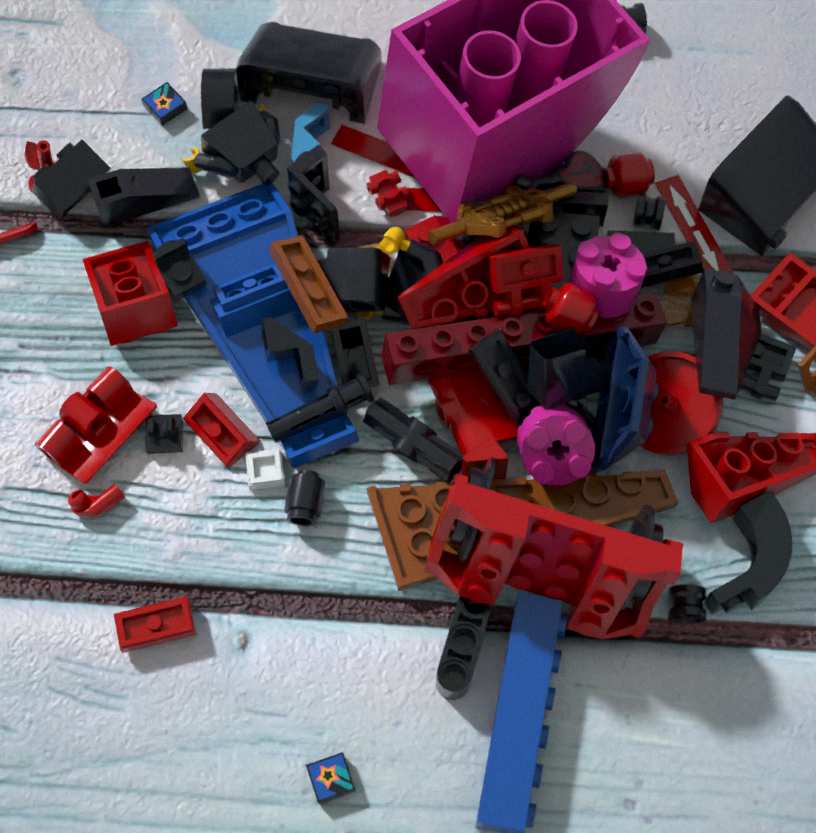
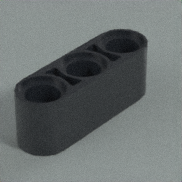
(462, 660)

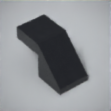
(284, 344)

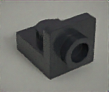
(178, 268)

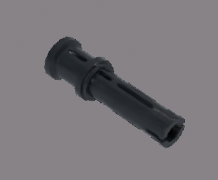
(336, 401)

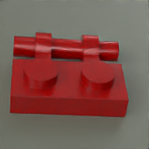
(523, 270)

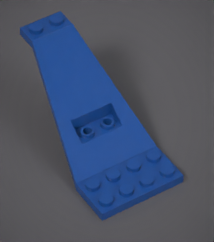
(243, 287)

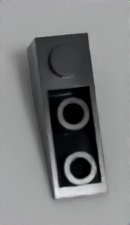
(140, 191)

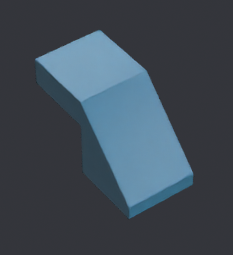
(308, 128)

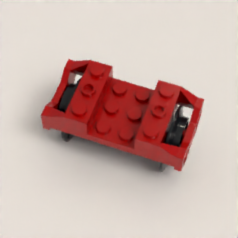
(552, 556)

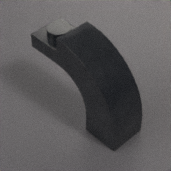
(770, 545)

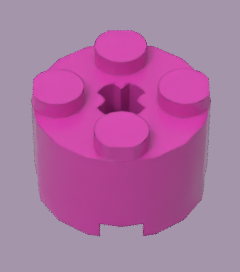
(609, 271)
(560, 463)

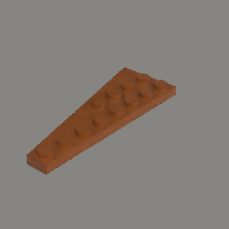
(410, 513)

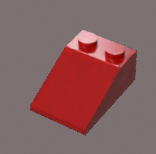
(130, 293)

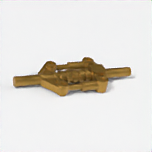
(503, 211)

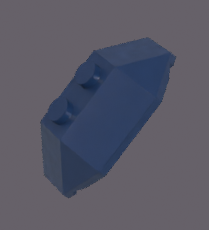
(626, 404)

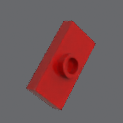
(154, 624)

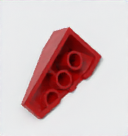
(461, 284)
(737, 469)

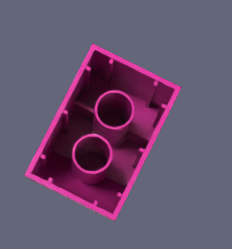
(501, 89)

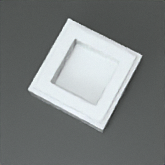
(265, 469)

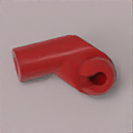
(95, 506)

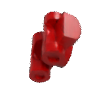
(388, 194)

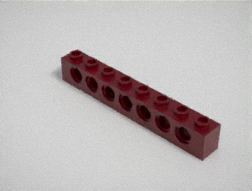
(443, 348)

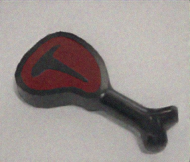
(578, 168)

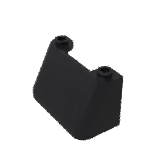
(310, 65)
(765, 178)

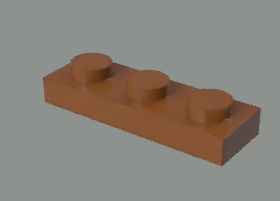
(308, 284)

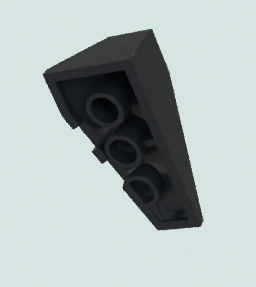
(724, 332)

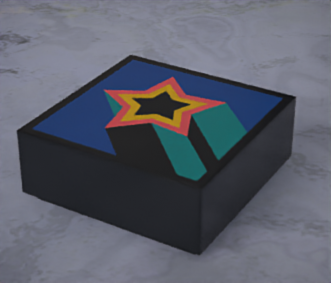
(164, 103)
(330, 778)

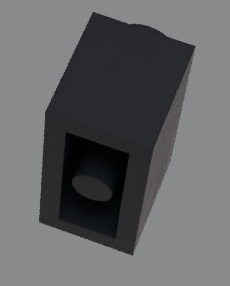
(66, 181)

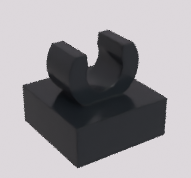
(164, 434)

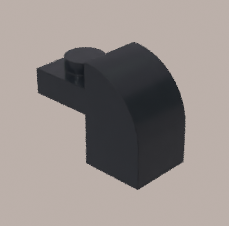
(218, 95)

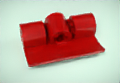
(471, 410)
(95, 425)

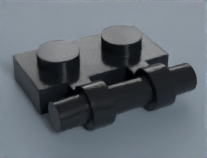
(771, 360)

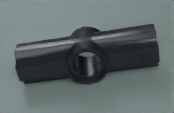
(414, 439)

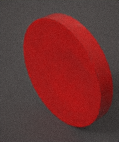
(679, 409)

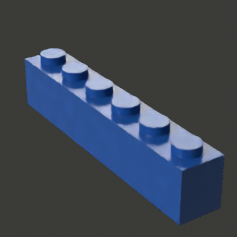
(520, 714)

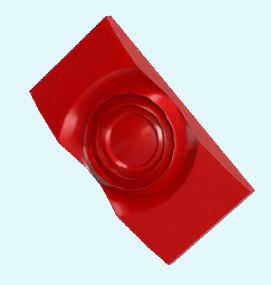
(789, 300)

